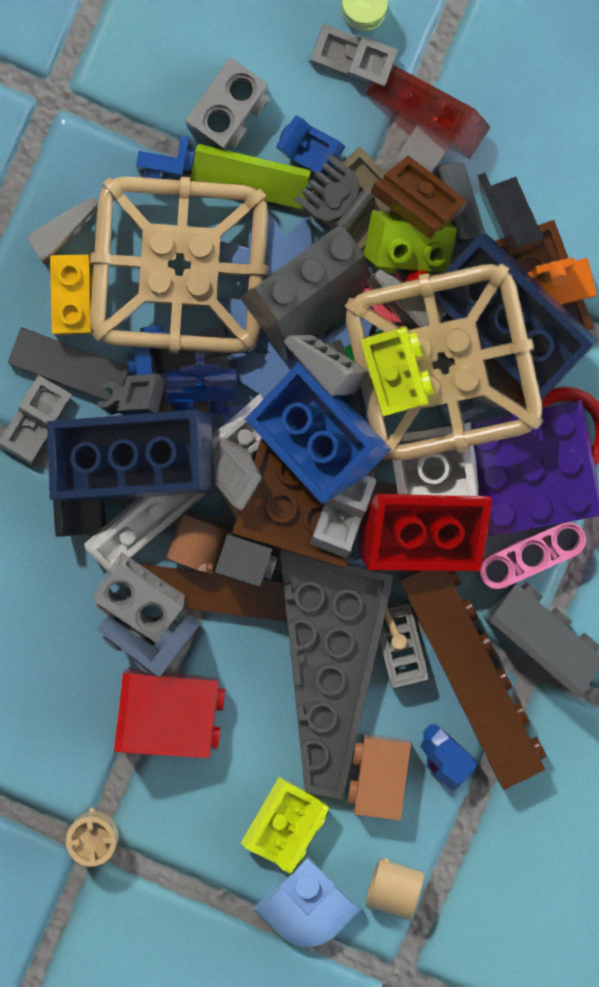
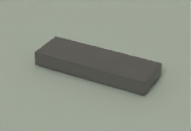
(65, 363)

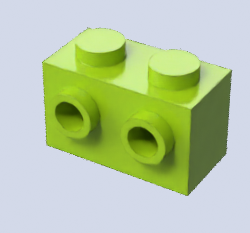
(399, 245)

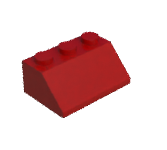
(424, 532)

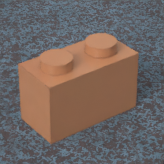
(380, 776)

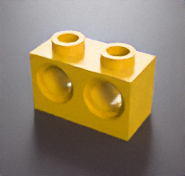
(71, 294)

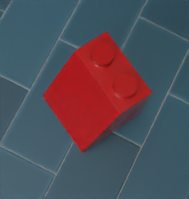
(168, 714)

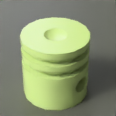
(364, 14)

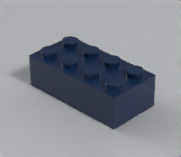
(555, 333)
(130, 456)

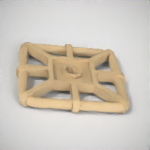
(162, 244)
(462, 342)

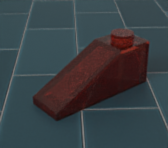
(432, 109)

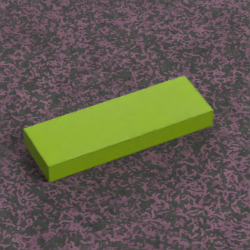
(277, 180)

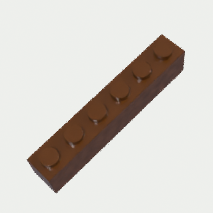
(473, 675)

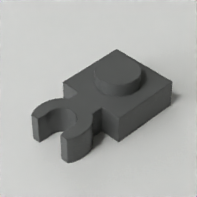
(138, 395)

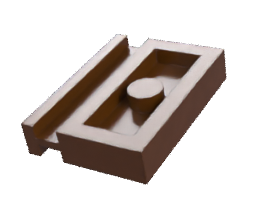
(419, 197)

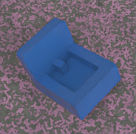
(308, 145)
(164, 166)
(141, 360)

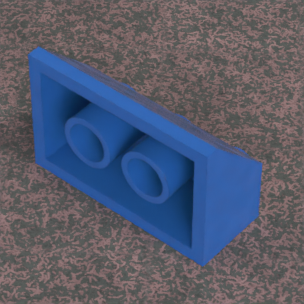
(317, 434)

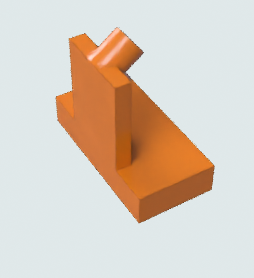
(566, 279)

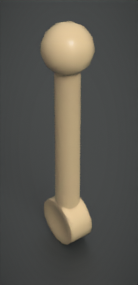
(399, 641)

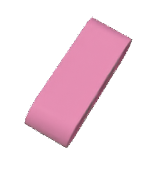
(550, 555)

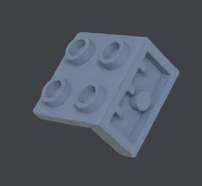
(147, 654)

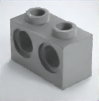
(219, 101)
(145, 590)

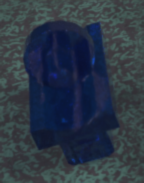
(202, 384)

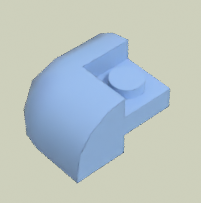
(307, 907)

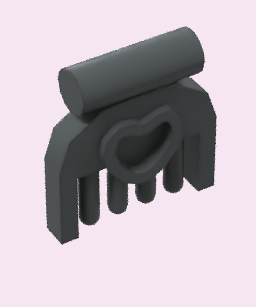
(339, 198)

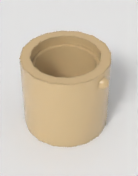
(92, 838)
(394, 889)

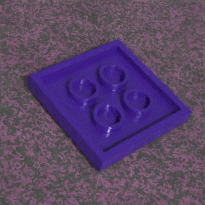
(541, 474)

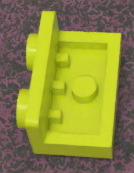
(396, 371)
(285, 825)

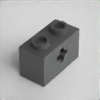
(246, 560)

